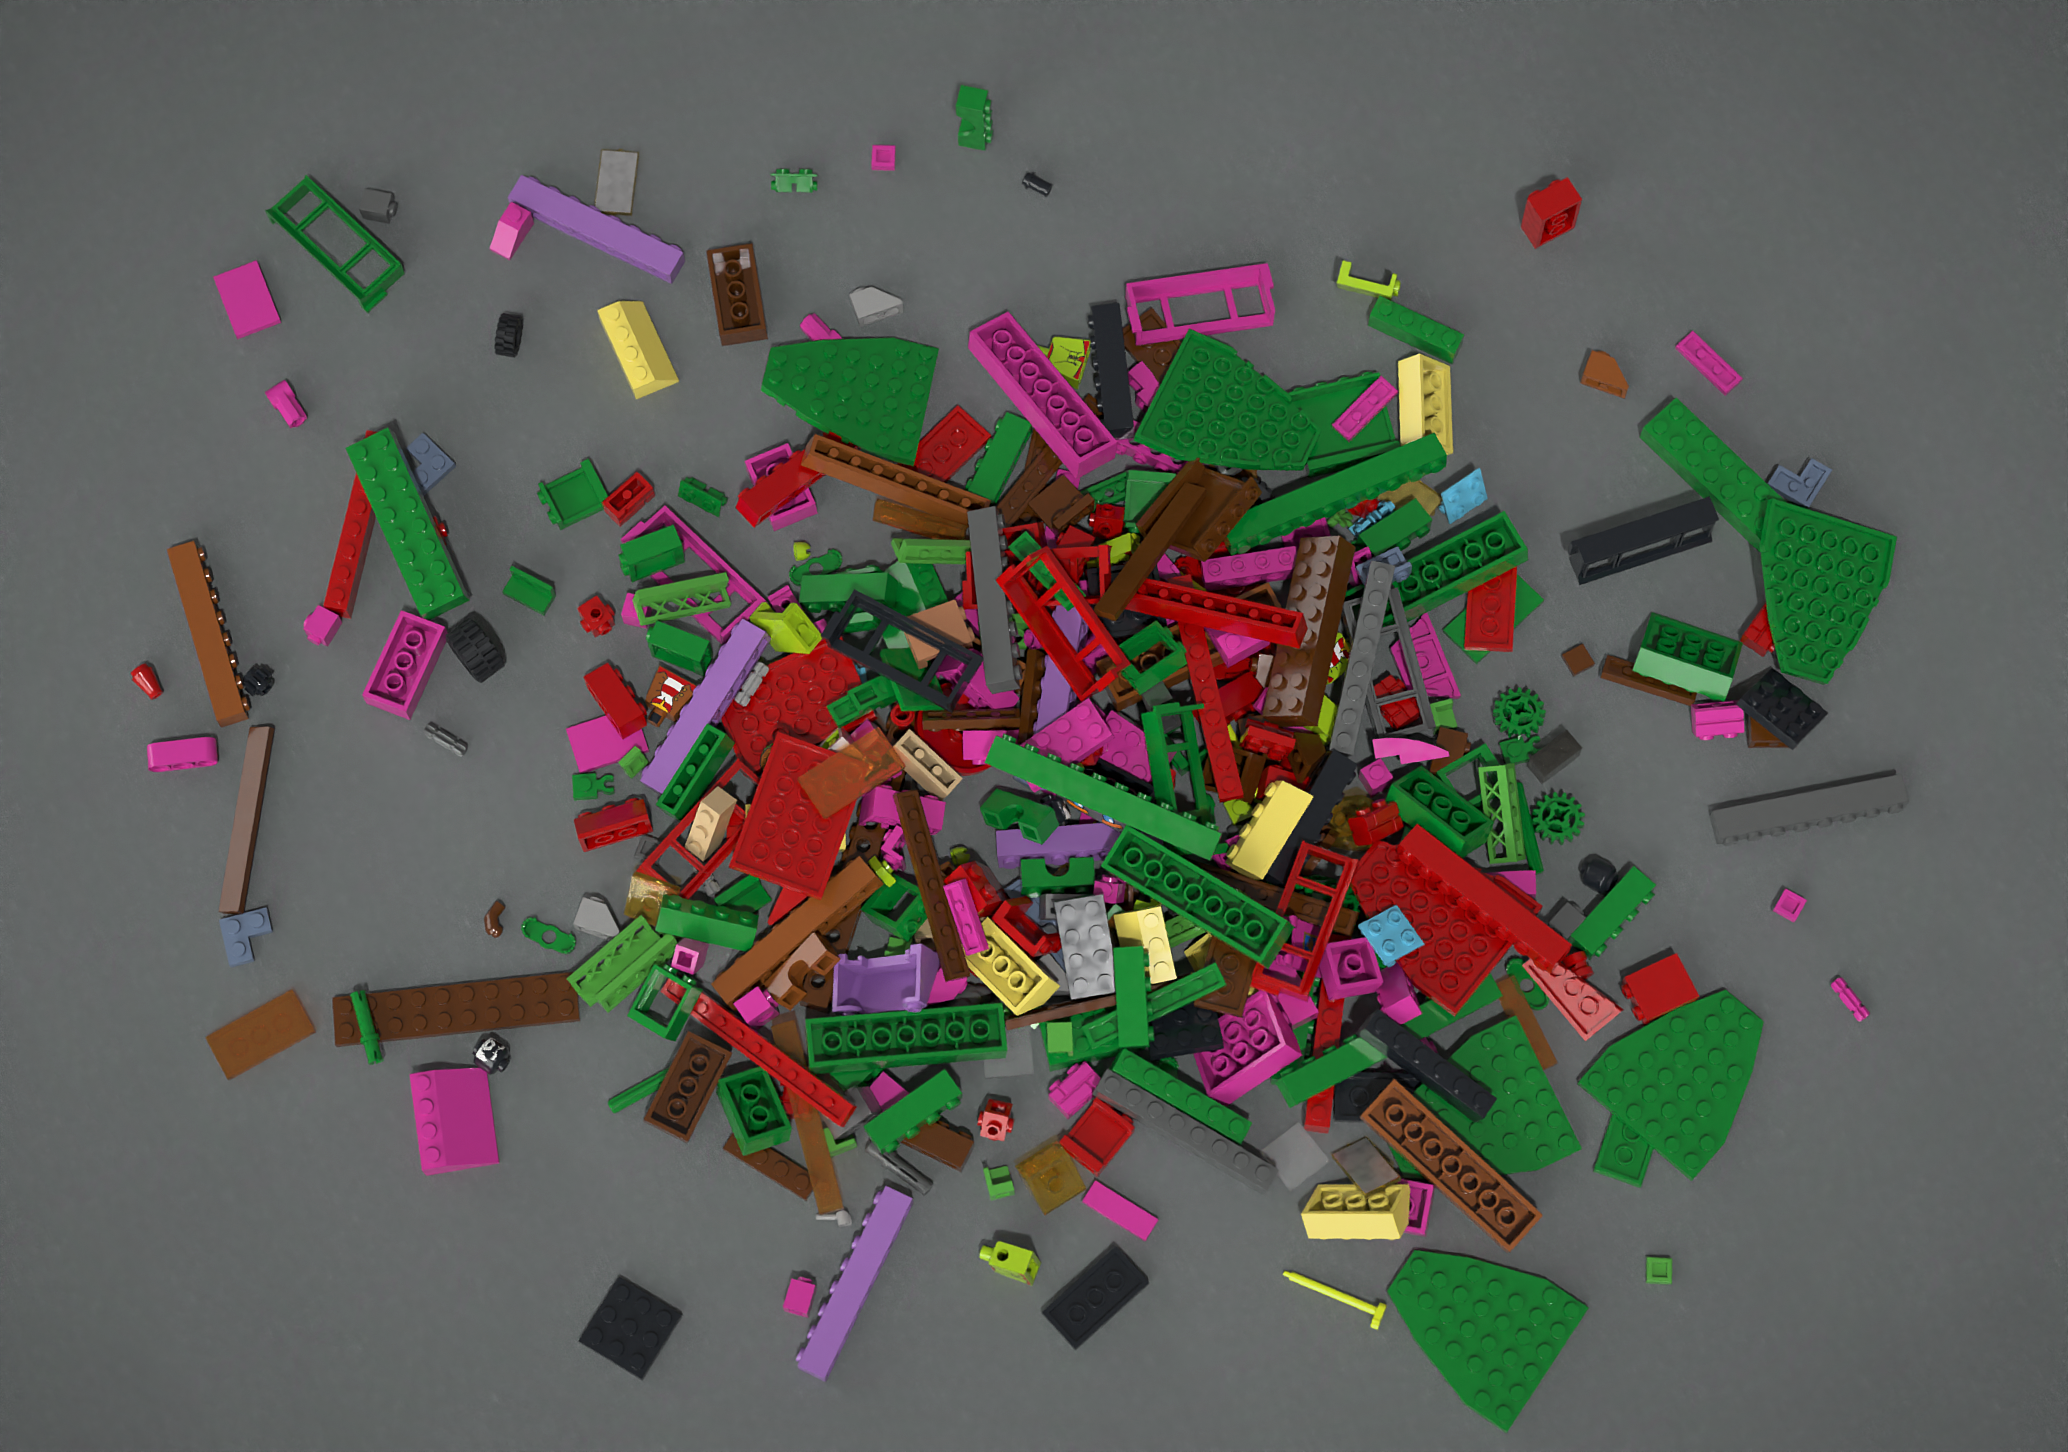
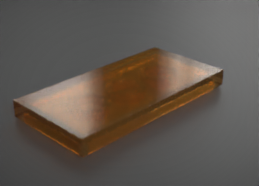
(851, 773)
(260, 1035)

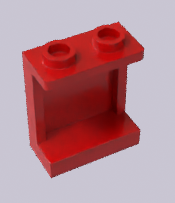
(1023, 929)
(1659, 989)
(1098, 1136)

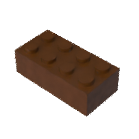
(736, 294)
(687, 1087)

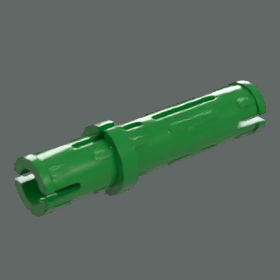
(366, 1026)

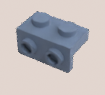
(1391, 557)

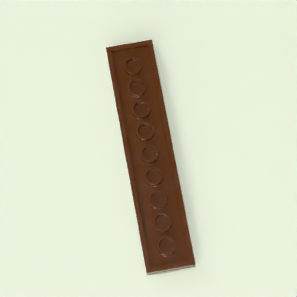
(461, 1008)

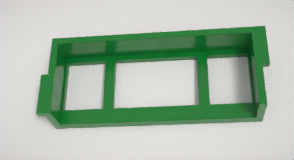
(376, 290)
(1160, 766)

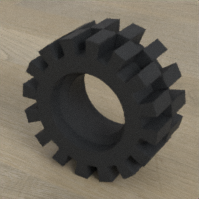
(508, 335)

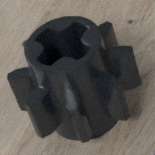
(258, 681)

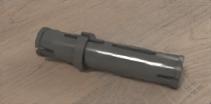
(922, 1185)

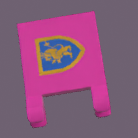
(1303, 937)

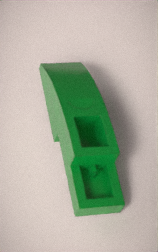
(862, 700)

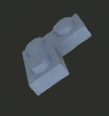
(433, 462)
(1801, 488)
(238, 931)

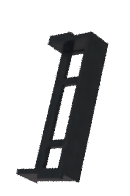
(1641, 533)
(888, 616)

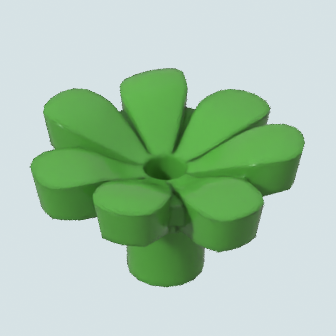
(1342, 518)

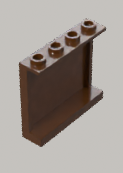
(1216, 515)

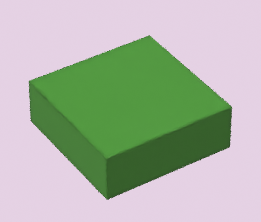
(633, 762)
(1658, 1270)

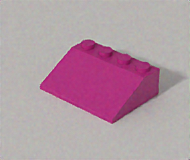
(1252, 1050)
(454, 1120)

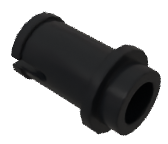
(1037, 184)

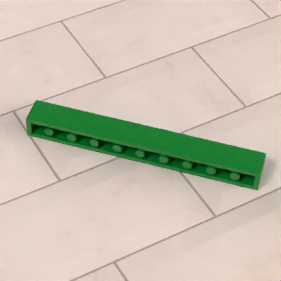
(1336, 493)
(1104, 798)
(1358, 1054)

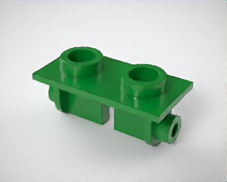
(803, 181)
(693, 492)

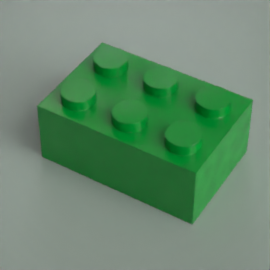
(753, 1110)

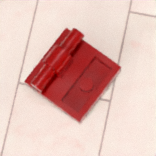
(1267, 739)

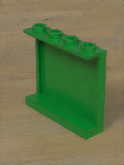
(1324, 406)

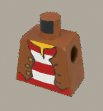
(667, 696)

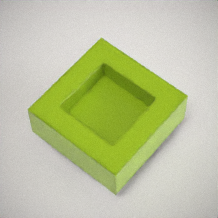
(1238, 811)
(883, 870)

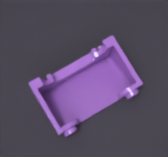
(885, 982)

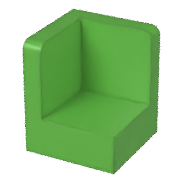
(1443, 715)
(897, 946)
(1060, 1038)
(839, 1146)
(998, 1182)

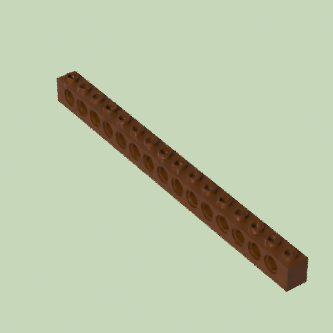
(821, 998)

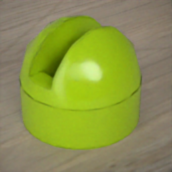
(800, 551)
(958, 856)

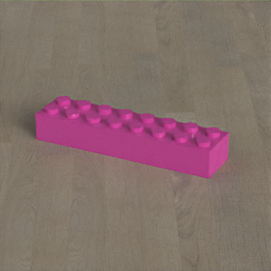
(1042, 395)

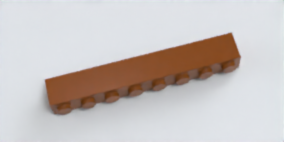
(891, 480)
(208, 634)
(840, 898)

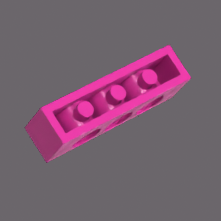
(1143, 455)
(1248, 568)

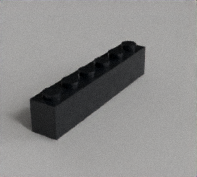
(1113, 371)
(1327, 789)
(1426, 1066)

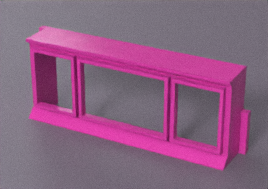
(1201, 283)
(692, 541)

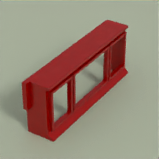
(1073, 554)
(1050, 635)
(722, 853)
(1275, 986)

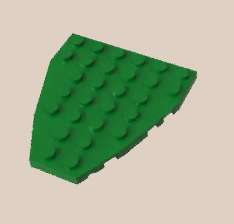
(857, 389)
(1225, 413)
(1819, 586)
(1681, 1078)
(1526, 1121)
(1485, 1328)

